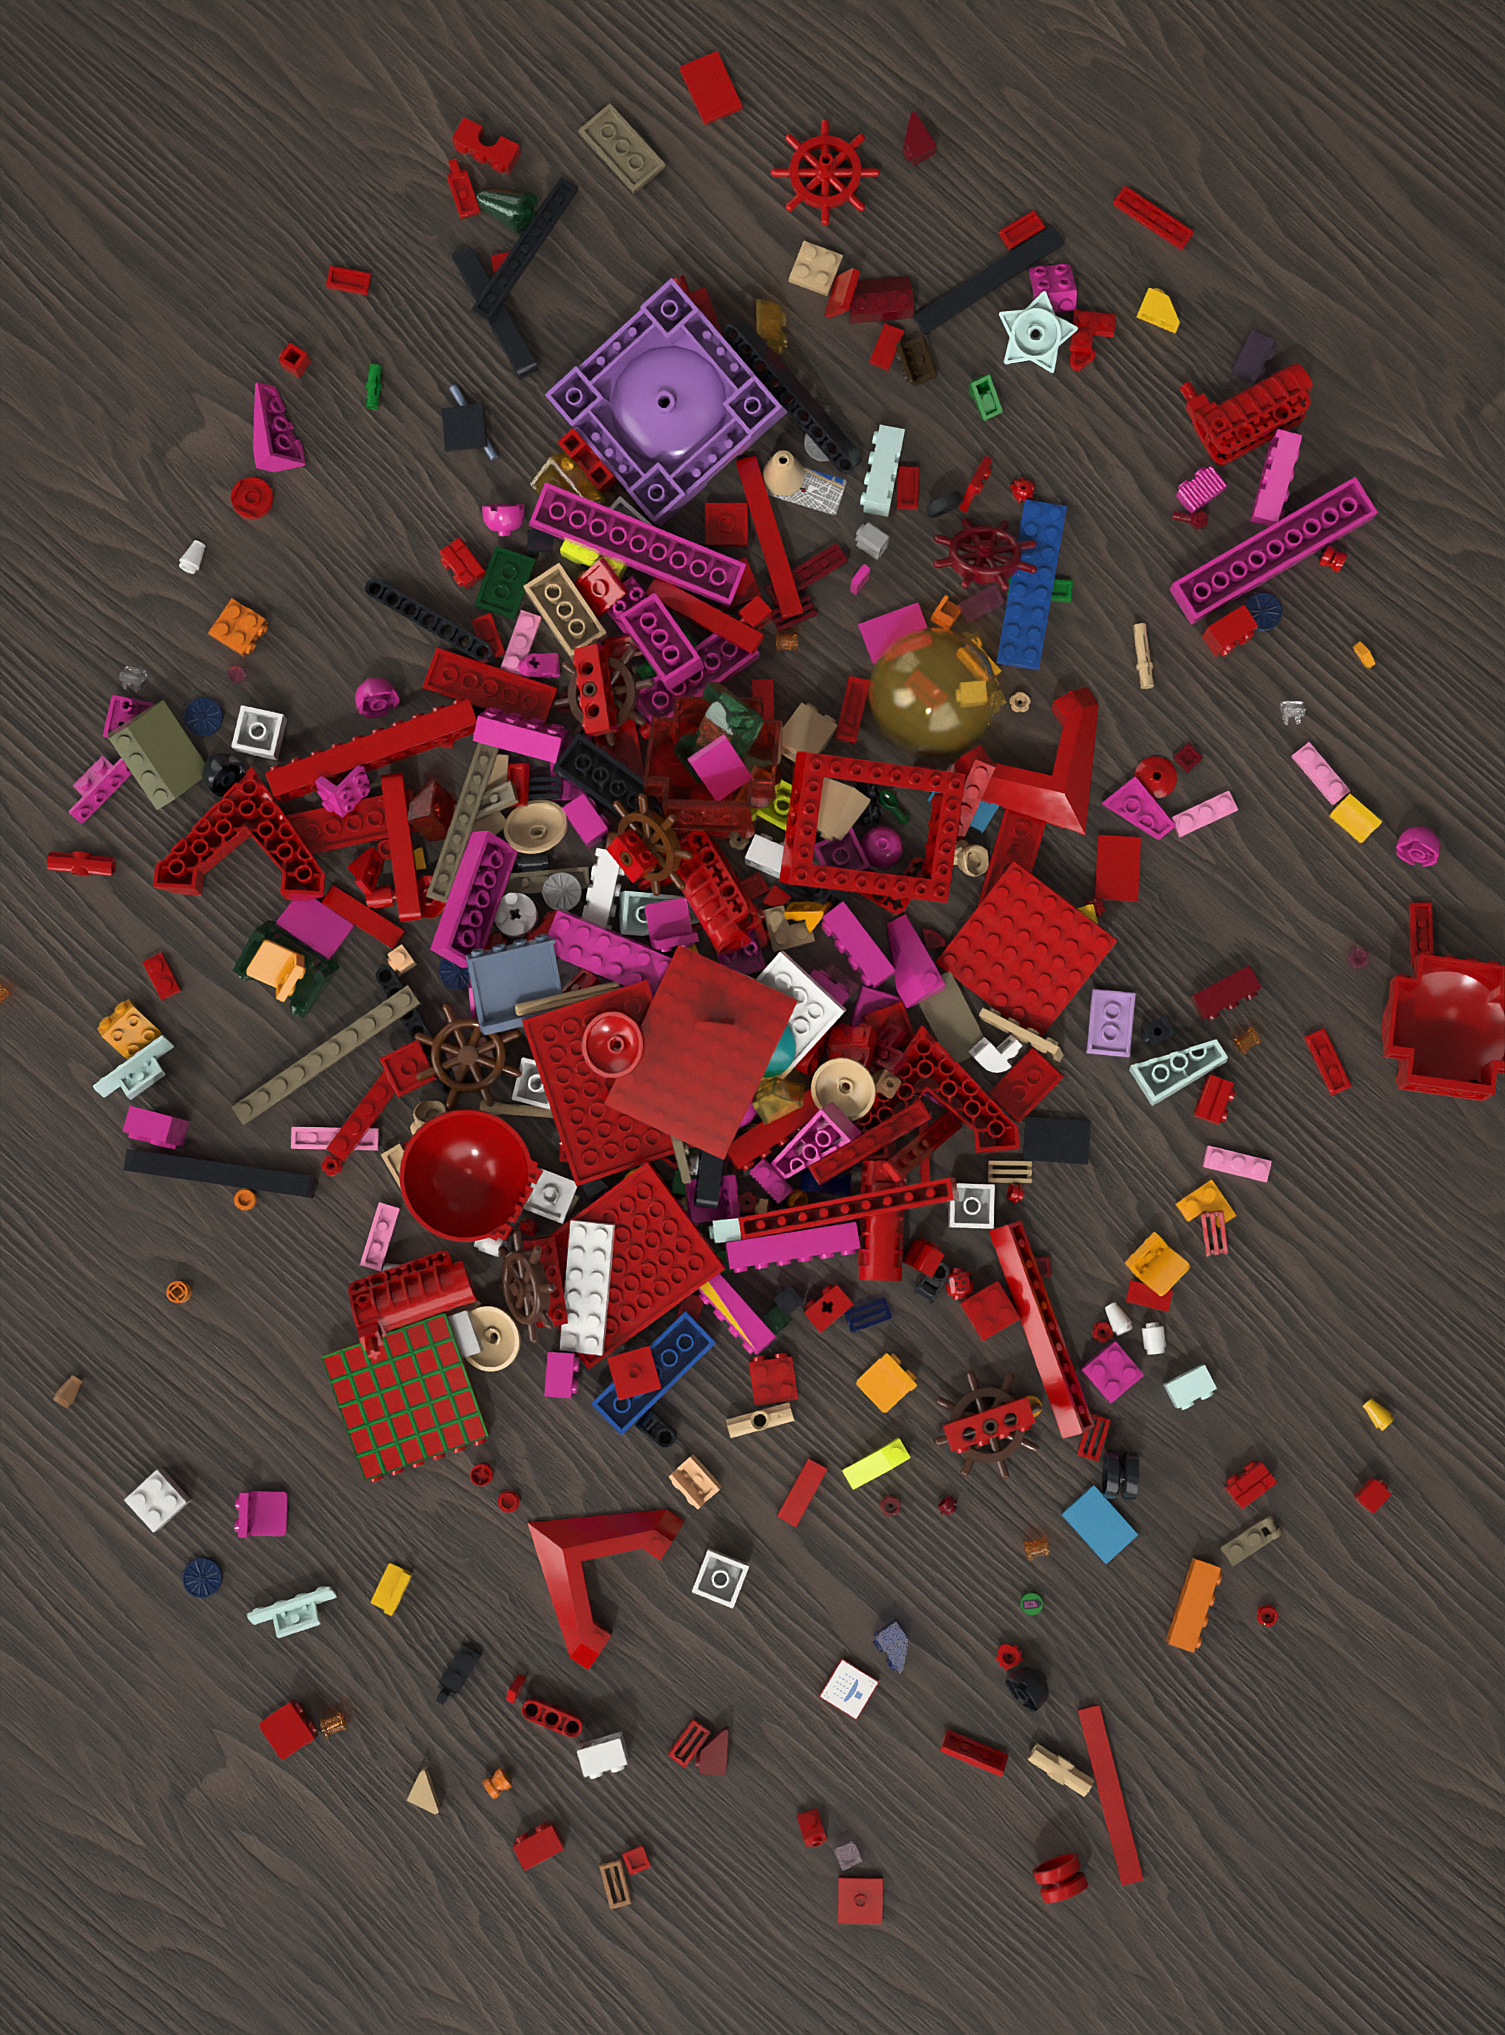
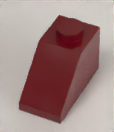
(917, 142)
(714, 1755)

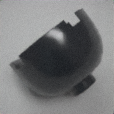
(222, 773)
(1029, 1686)

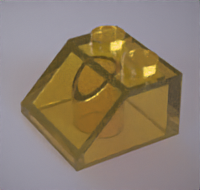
(769, 324)
(777, 1098)

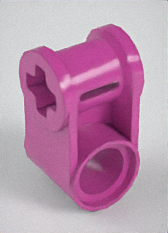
(540, 665)

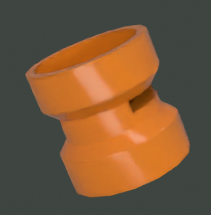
(179, 1291)
(497, 1784)

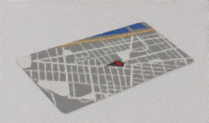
(817, 492)

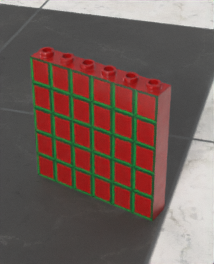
(408, 1400)

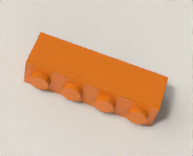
(1194, 1604)

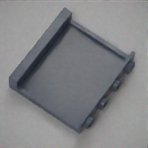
(511, 977)

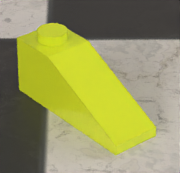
(876, 1463)

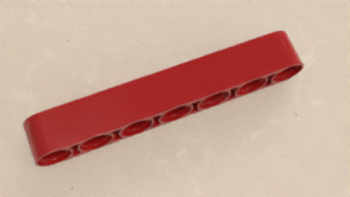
(401, 847)

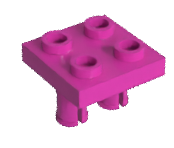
(633, 597)
(122, 710)
(746, 960)

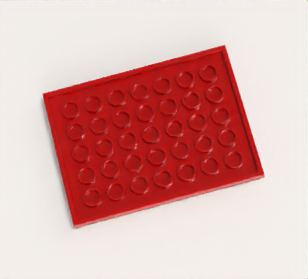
(702, 1080)
(593, 1135)
(654, 1259)

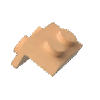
(695, 1481)

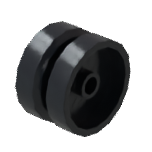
(1120, 1474)

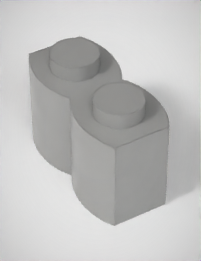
(872, 540)

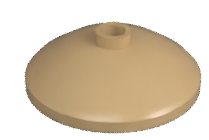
(535, 827)
(829, 1087)
(497, 1352)

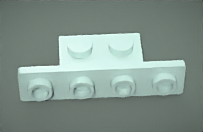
(137, 1072)
(295, 1613)

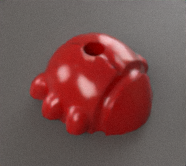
(1022, 494)
(1004, 1660)

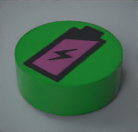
(1031, 1603)

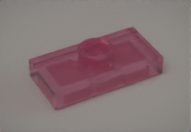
(981, 604)

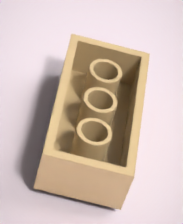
(564, 610)

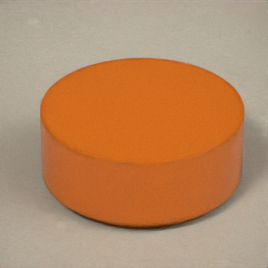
(245, 1199)

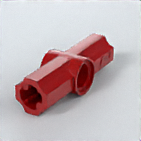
(81, 863)

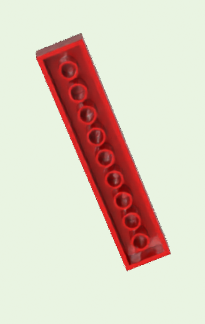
(373, 751)

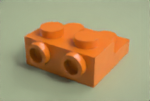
(239, 628)

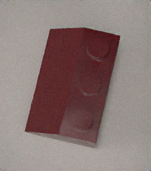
(882, 300)

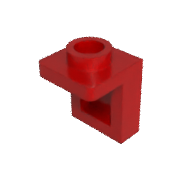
(811, 1828)

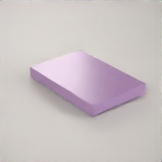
(1110, 1023)

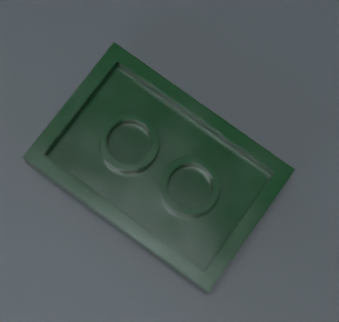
(504, 583)

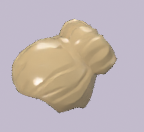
(971, 858)
(425, 1111)

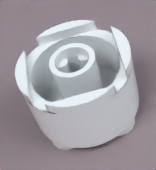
(518, 927)

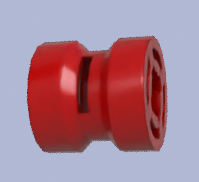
(1337, 561)
(481, 1474)

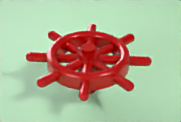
(825, 172)

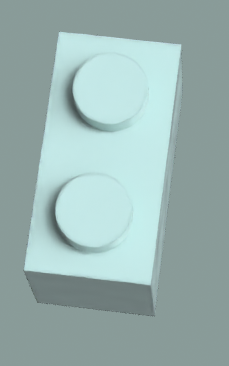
(725, 1230)
(1190, 1386)

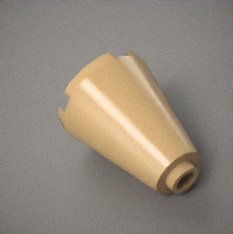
(783, 474)

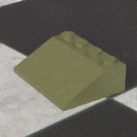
(158, 754)

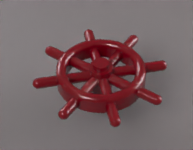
(985, 554)

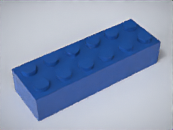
(673, 1356)

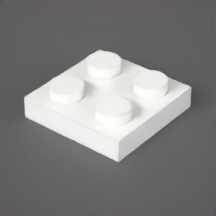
(551, 1196)

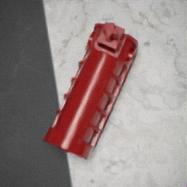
(1249, 412)
(711, 895)
(880, 1234)
(407, 1296)

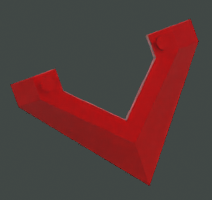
(1055, 798)
(242, 813)
(938, 1074)
(568, 1542)

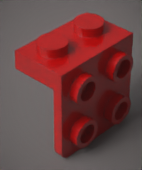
(288, 1729)

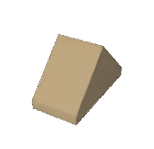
(424, 1793)

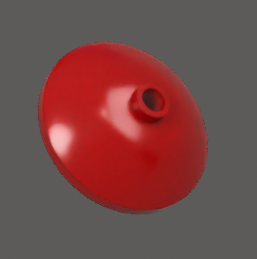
(601, 1041)

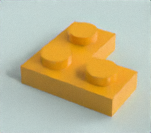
(1205, 1198)

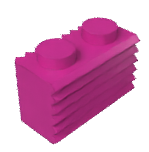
(1201, 489)
(771, 1181)

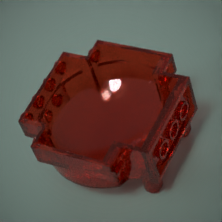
(692, 801)

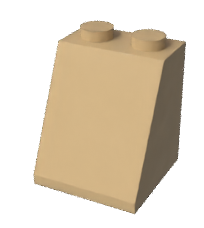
(807, 732)
(839, 809)

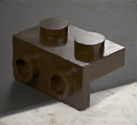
(916, 361)

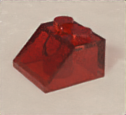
(432, 811)

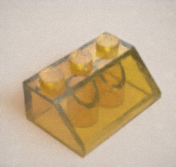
(567, 475)

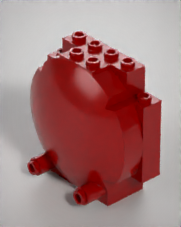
(1447, 1026)

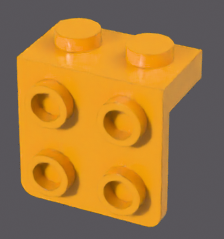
(277, 968)
(128, 1029)
(1157, 1264)
(886, 1382)

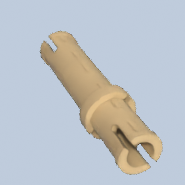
(1143, 656)

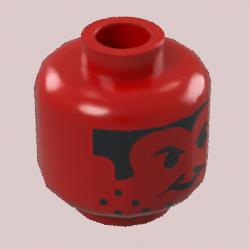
(959, 1283)

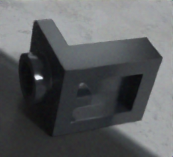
(821, 895)

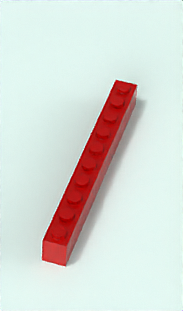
(849, 1208)
(1042, 1329)

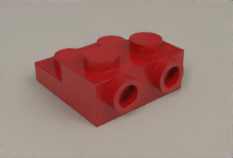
(853, 1042)
(773, 1379)

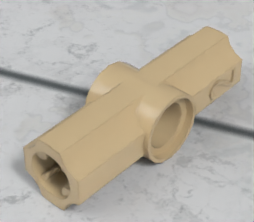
(745, 1423)
(1060, 1769)

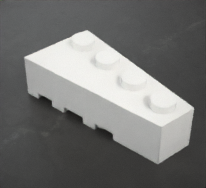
(602, 891)

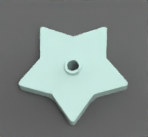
(1052, 331)

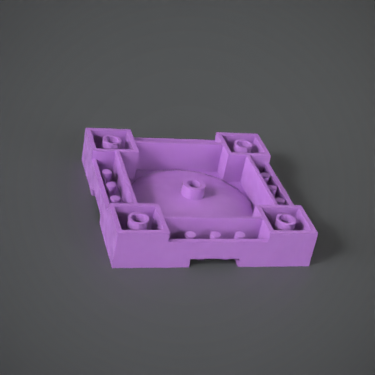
(712, 412)

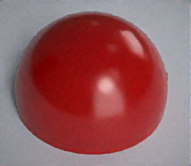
(467, 1175)

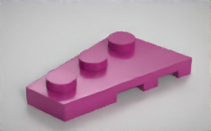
(1139, 809)

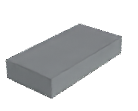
(465, 1333)

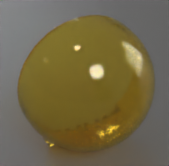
(934, 691)

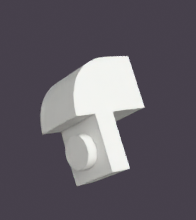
(996, 1058)

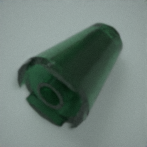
(509, 207)

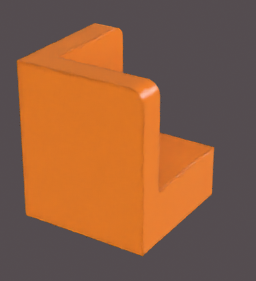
(945, 613)

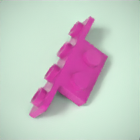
(98, 786)

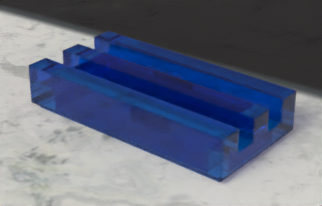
(885, 1309)

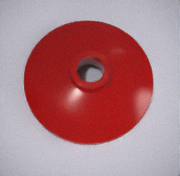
(1168, 776)
(430, 907)

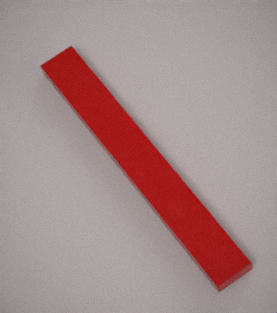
(769, 537)
(1110, 1794)

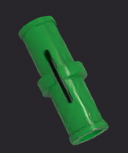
(373, 386)

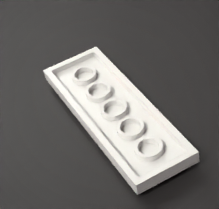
(587, 1286)

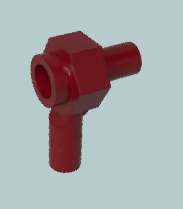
(1197, 519)

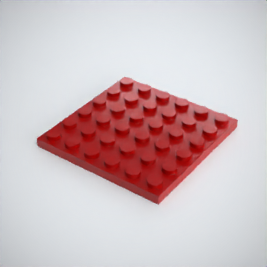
(1026, 950)

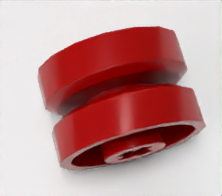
(1060, 1878)

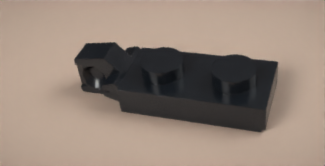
(458, 1672)

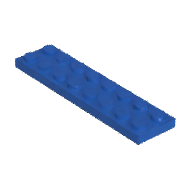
(1031, 593)

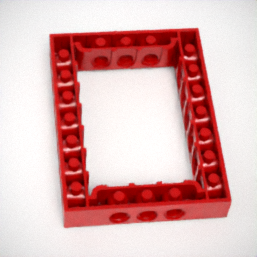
(804, 814)

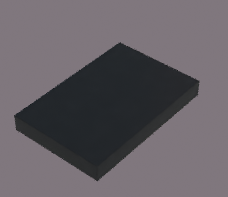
(1056, 1140)

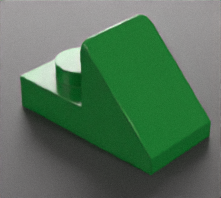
(985, 396)

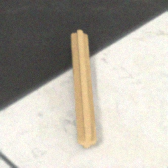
(562, 999)

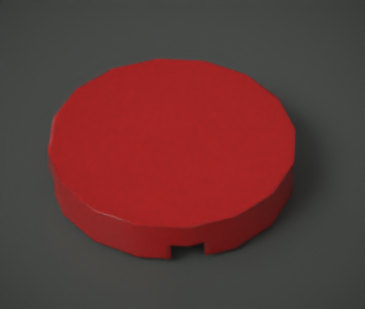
(252, 498)

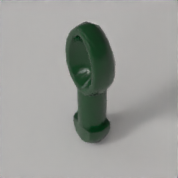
(889, 802)

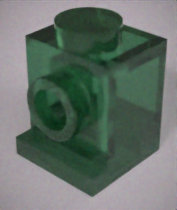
(776, 1320)

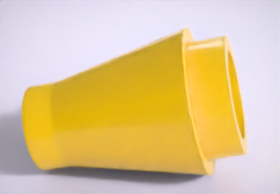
(1379, 1415)

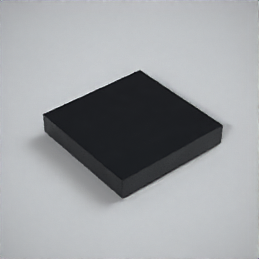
(464, 427)

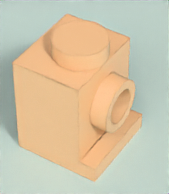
(401, 960)

